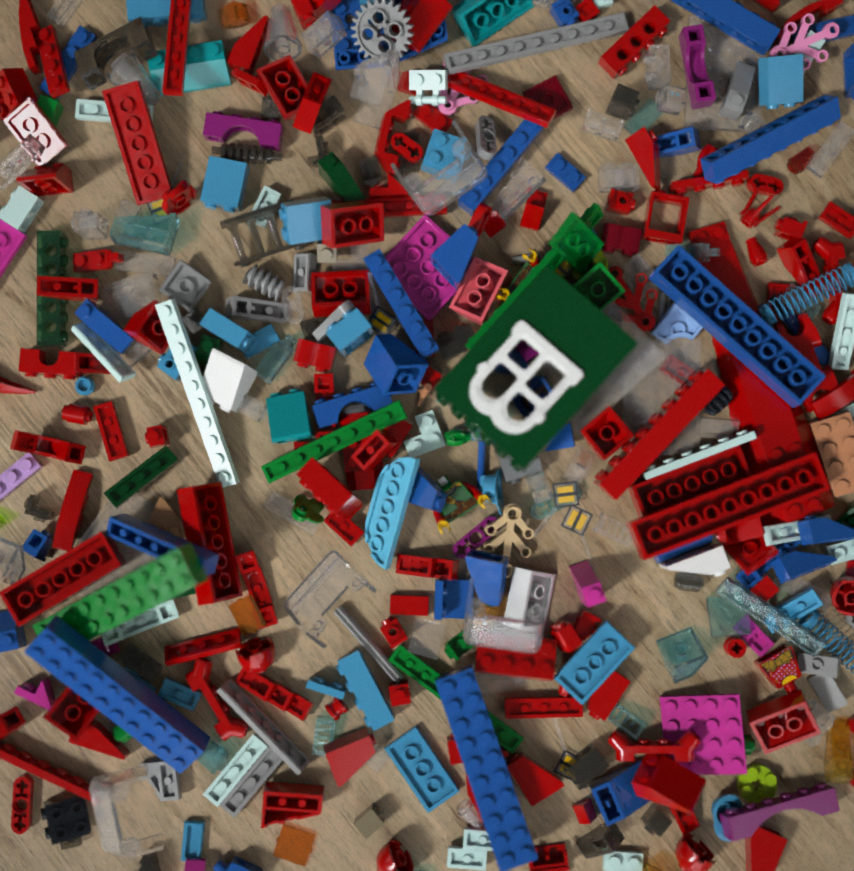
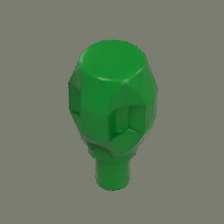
(456, 437)

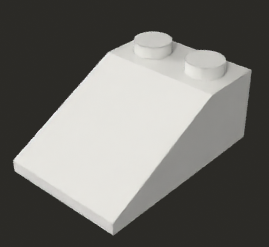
(705, 560)

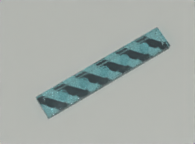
(771, 616)

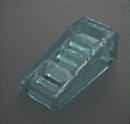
(326, 721)
(639, 730)

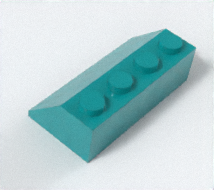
(485, 17)
(205, 67)

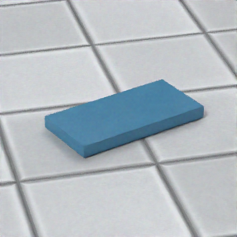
(594, 662)
(422, 769)

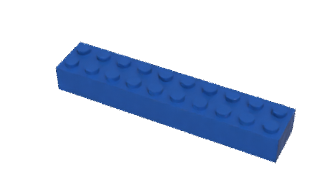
(737, 327)
(118, 694)
(485, 768)

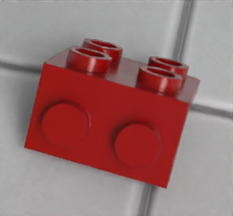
(741, 532)

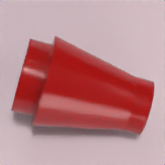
(756, 253)

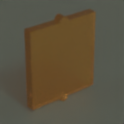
(247, 615)
(294, 845)

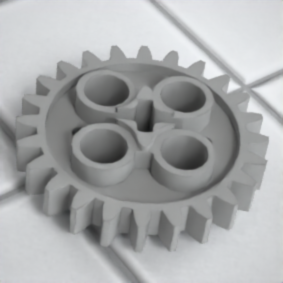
(392, 15)

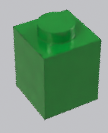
(51, 108)

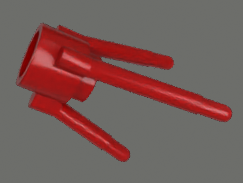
(750, 217)

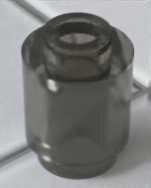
(688, 581)

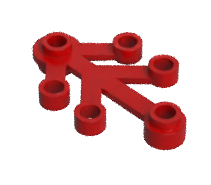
(633, 301)

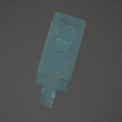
(699, 251)
(276, 359)

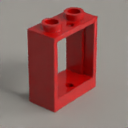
(660, 236)

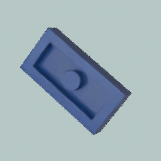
(565, 172)

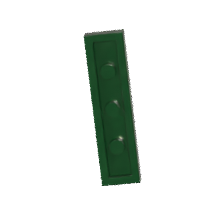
(141, 477)

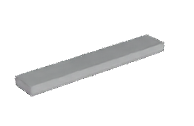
(263, 726)

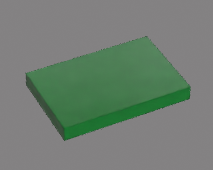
(576, 243)

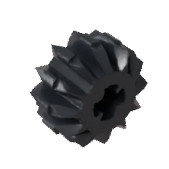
(719, 401)

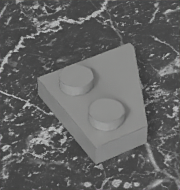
(164, 780)

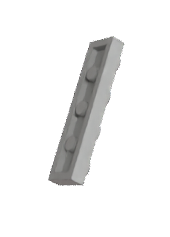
(251, 782)

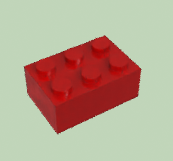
(352, 223)
(328, 489)

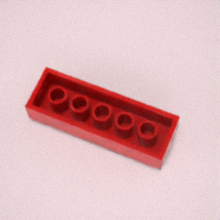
(689, 480)
(208, 526)
(62, 578)

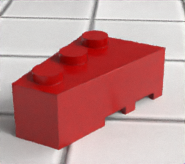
(290, 802)

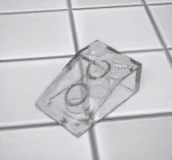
(130, 295)

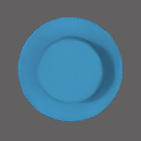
(84, 386)

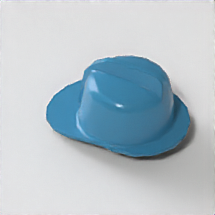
(492, 487)
(720, 805)

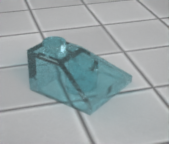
(682, 654)

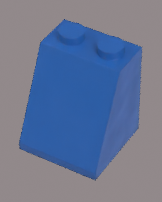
(455, 255)
(394, 365)

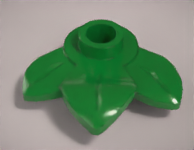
(307, 509)

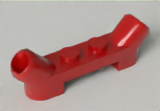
(831, 254)
(199, 679)
(682, 749)

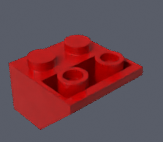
(13, 90)

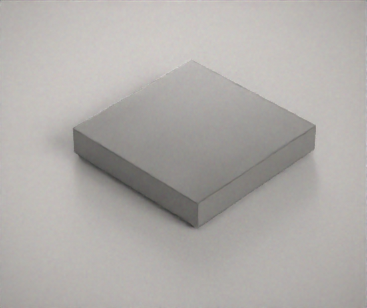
(185, 285)

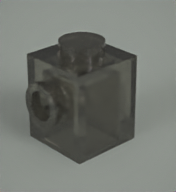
(656, 820)

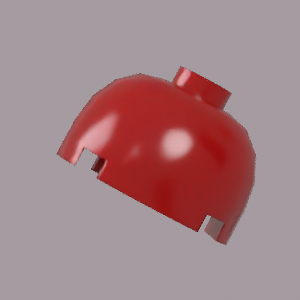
(843, 595)
(256, 654)
(693, 855)
(393, 858)

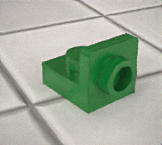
(456, 646)

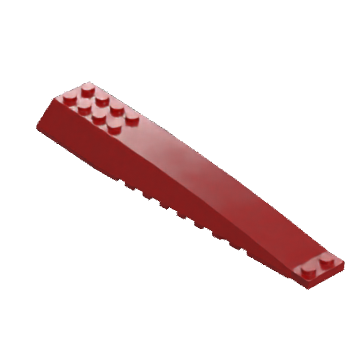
(779, 428)

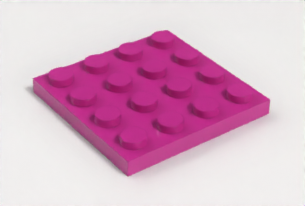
(412, 267)
(717, 723)

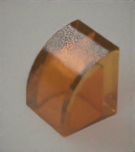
(234, 15)

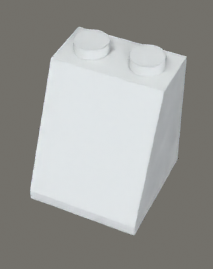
(227, 380)

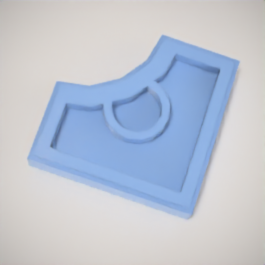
(676, 324)

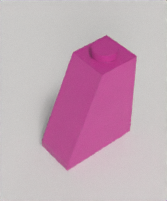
(587, 584)

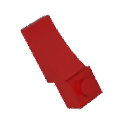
(427, 566)

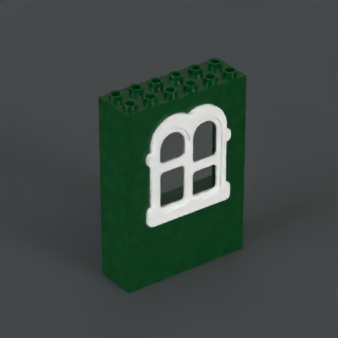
(564, 332)

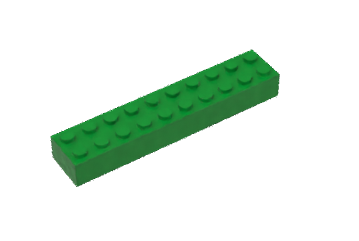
(133, 594)

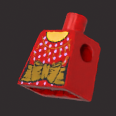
(780, 668)

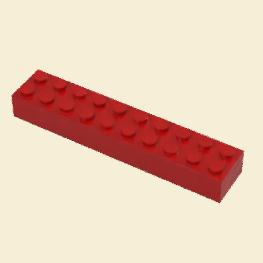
(728, 505)

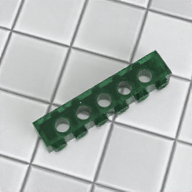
(45, 243)

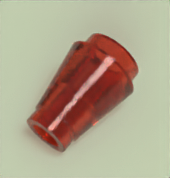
(799, 161)

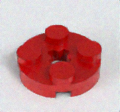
(178, 198)

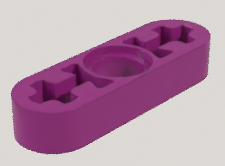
(461, 542)

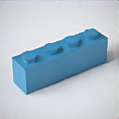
(157, 11)
(366, 689)

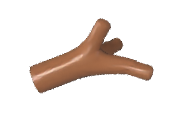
(425, 391)

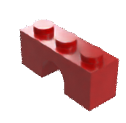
(33, 363)

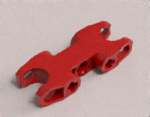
(805, 342)

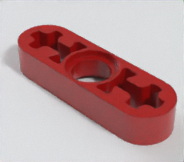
(27, 818)

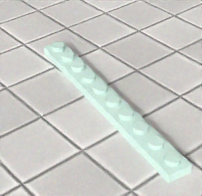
(197, 392)

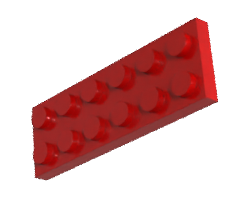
(137, 142)

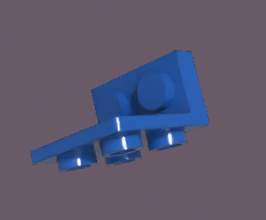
(451, 598)

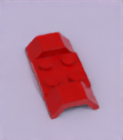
(355, 476)

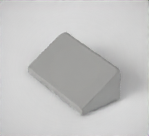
(303, 267)
(828, 692)

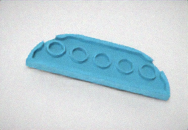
(389, 508)

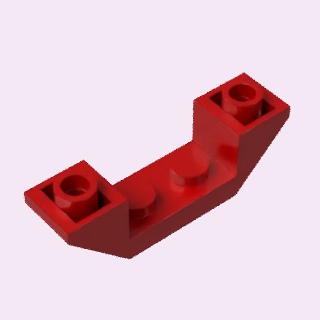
(312, 102)
(398, 114)

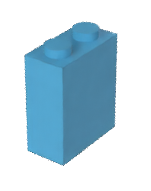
(780, 80)
(224, 184)
(302, 220)
(229, 331)

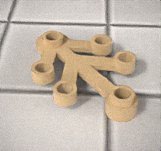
(509, 536)

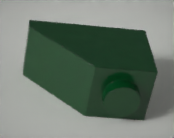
(204, 350)

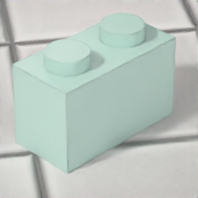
(21, 209)

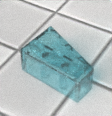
(146, 233)

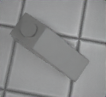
(737, 91)
(254, 309)

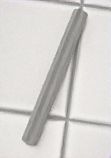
(368, 644)

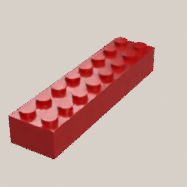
(658, 433)

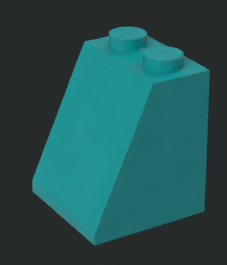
(289, 417)

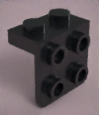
(66, 819)

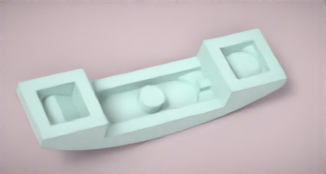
(156, 616)

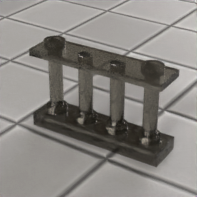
(250, 220)

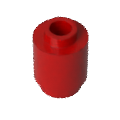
(77, 414)

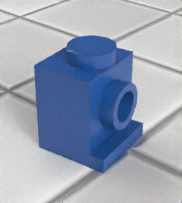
(557, 11)
(38, 544)

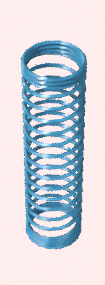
(768, 315)
(815, 616)

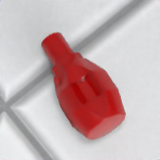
(705, 151)

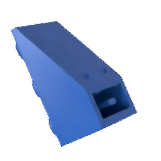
(616, 794)

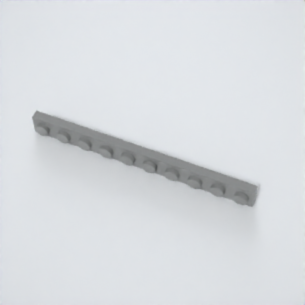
(535, 43)

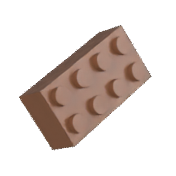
(836, 448)

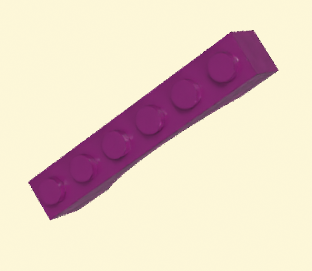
(743, 821)

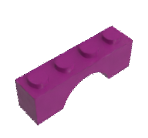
(699, 85)
(220, 127)

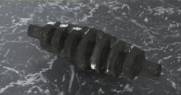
(247, 153)

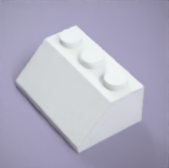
(527, 591)

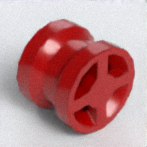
(732, 644)
(336, 708)

